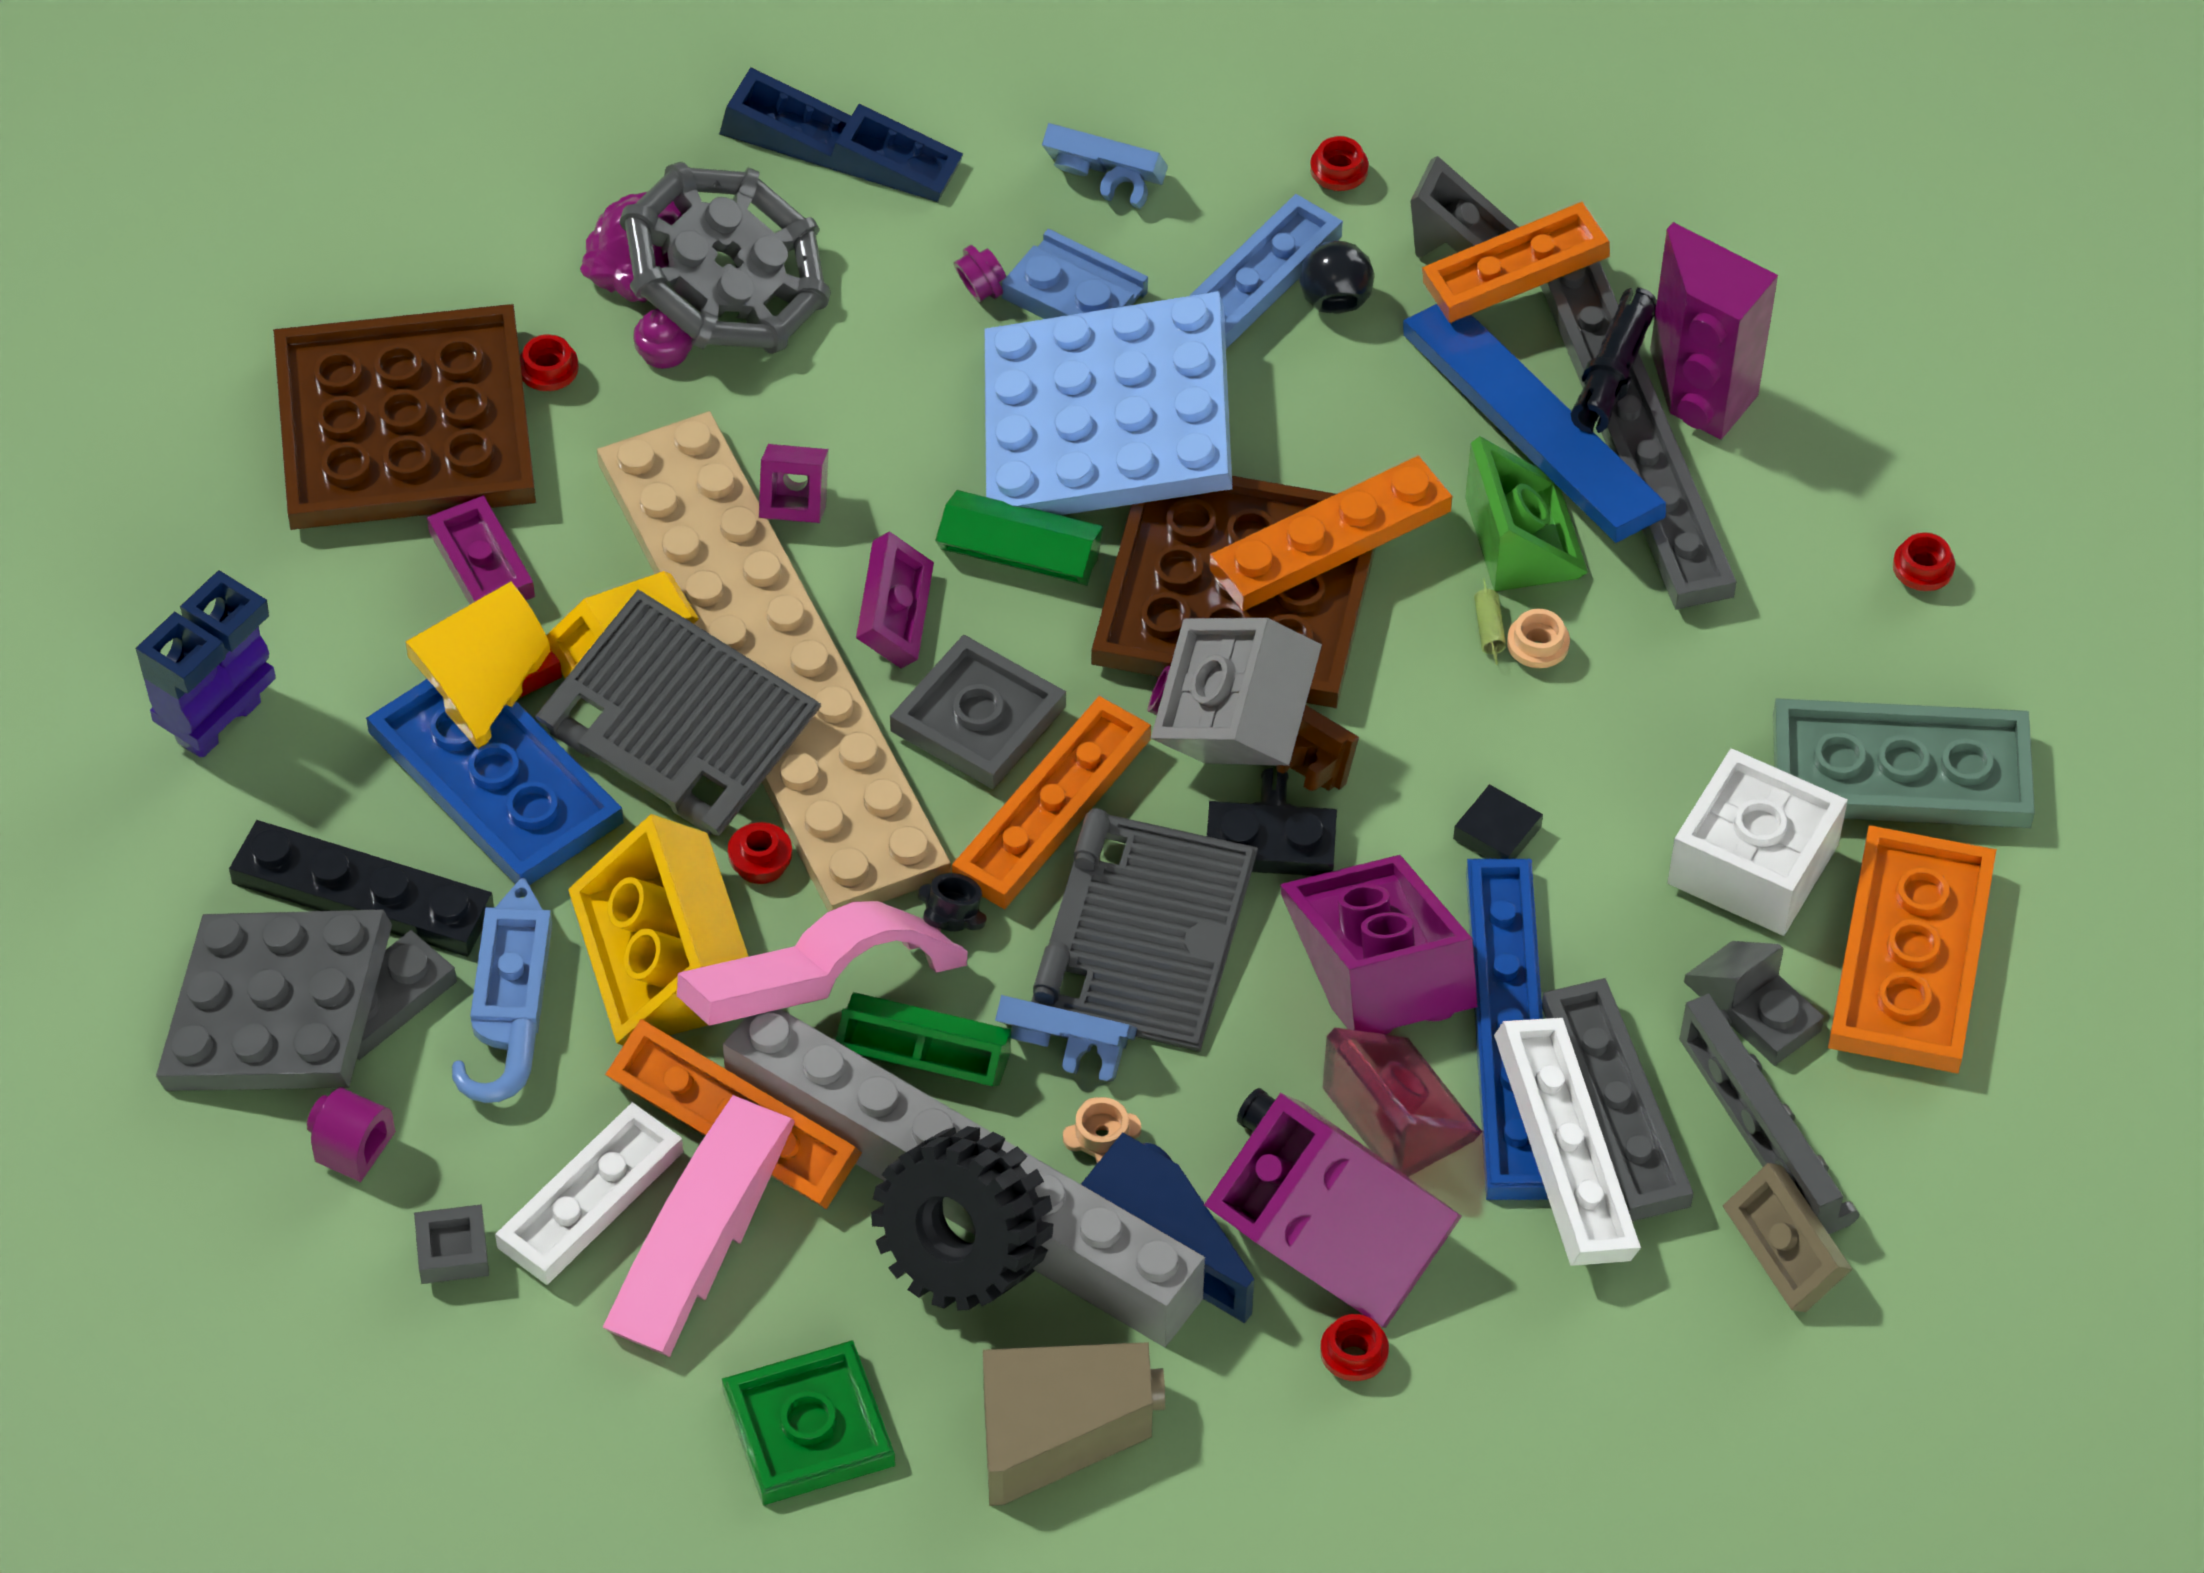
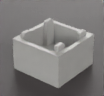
(1236, 691)

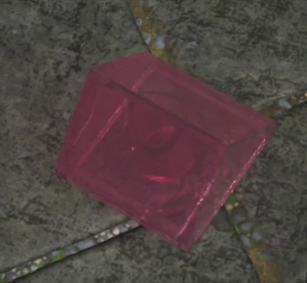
(1394, 1099)

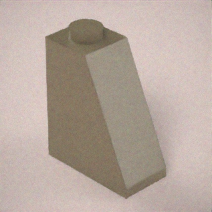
(1063, 1411)

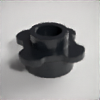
(952, 903)

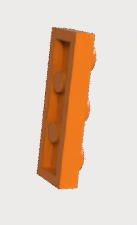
(1516, 262)

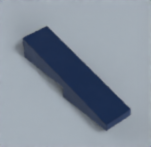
(859, 145)

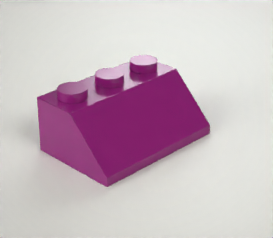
(1710, 330)

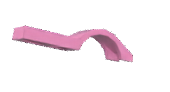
(810, 967)

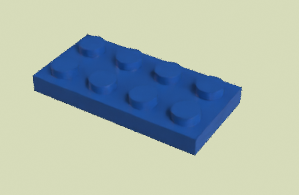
(512, 796)

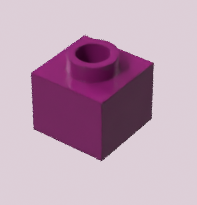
(790, 500)

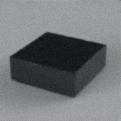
(1497, 825)

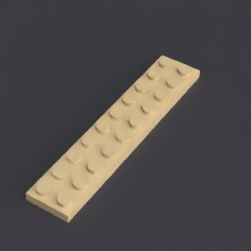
(839, 778)

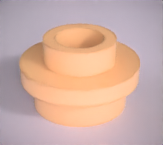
(1543, 627)

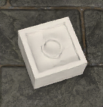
(1757, 841)

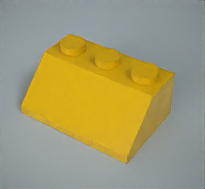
(653, 913)

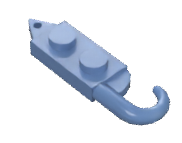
(509, 990)

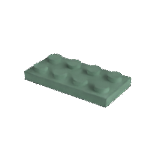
(1911, 760)

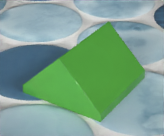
(1520, 520)

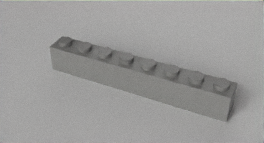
(1094, 1243)

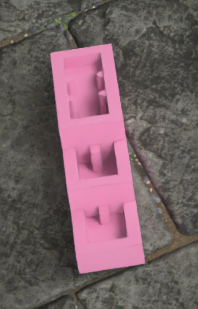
(698, 1223)

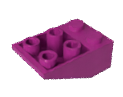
(1332, 1209)

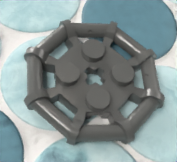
(733, 230)

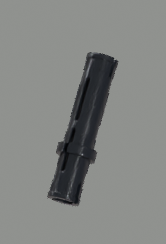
(1608, 373)

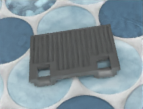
(678, 711)
(1147, 929)

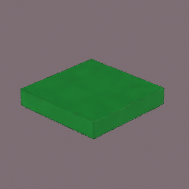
(808, 1422)

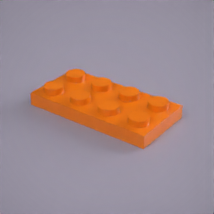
(1912, 949)

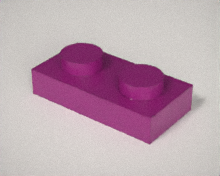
(478, 550)
(895, 600)

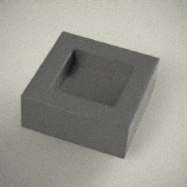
(451, 1244)

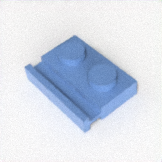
(1070, 280)

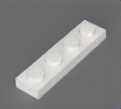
(1567, 1141)

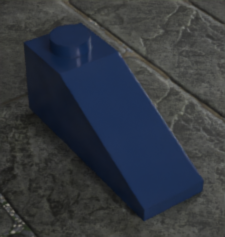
(1159, 1193)

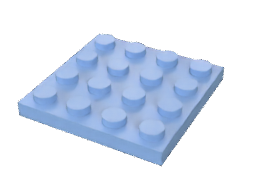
(1108, 406)

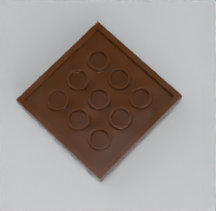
(402, 416)
(1167, 578)

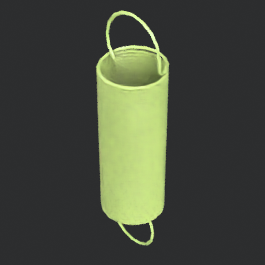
(1490, 621)

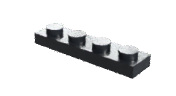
(345, 879)

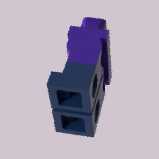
(212, 666)

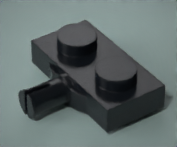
(1286, 836)

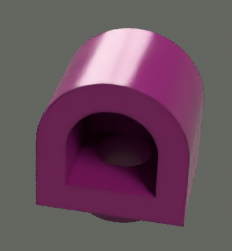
(349, 1132)

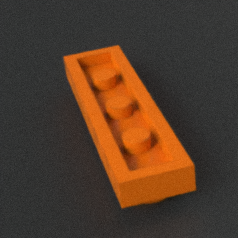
(1330, 533)
(1052, 801)
(698, 1090)

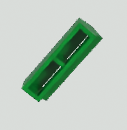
(1019, 537)
(925, 1039)

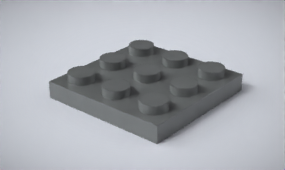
(274, 1000)

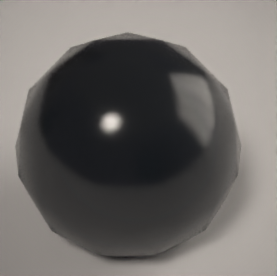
(1337, 277)

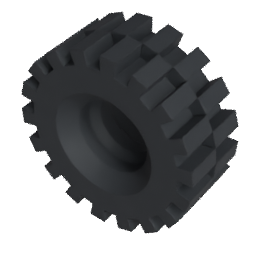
(993, 1193)

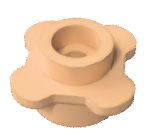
(1097, 1115)

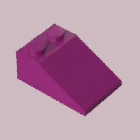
(1383, 945)

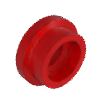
(1339, 164)
(548, 363)
(1924, 550)
(760, 866)
(1354, 1331)

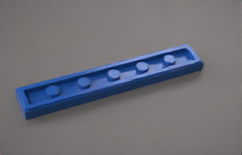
(1536, 422)
(1507, 990)

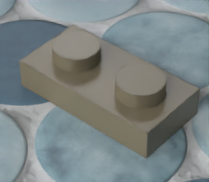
(1787, 1237)

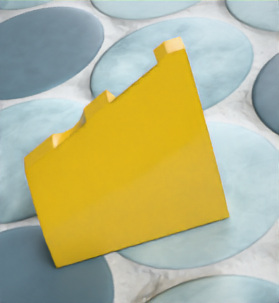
(481, 658)

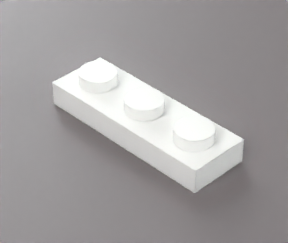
(589, 1193)

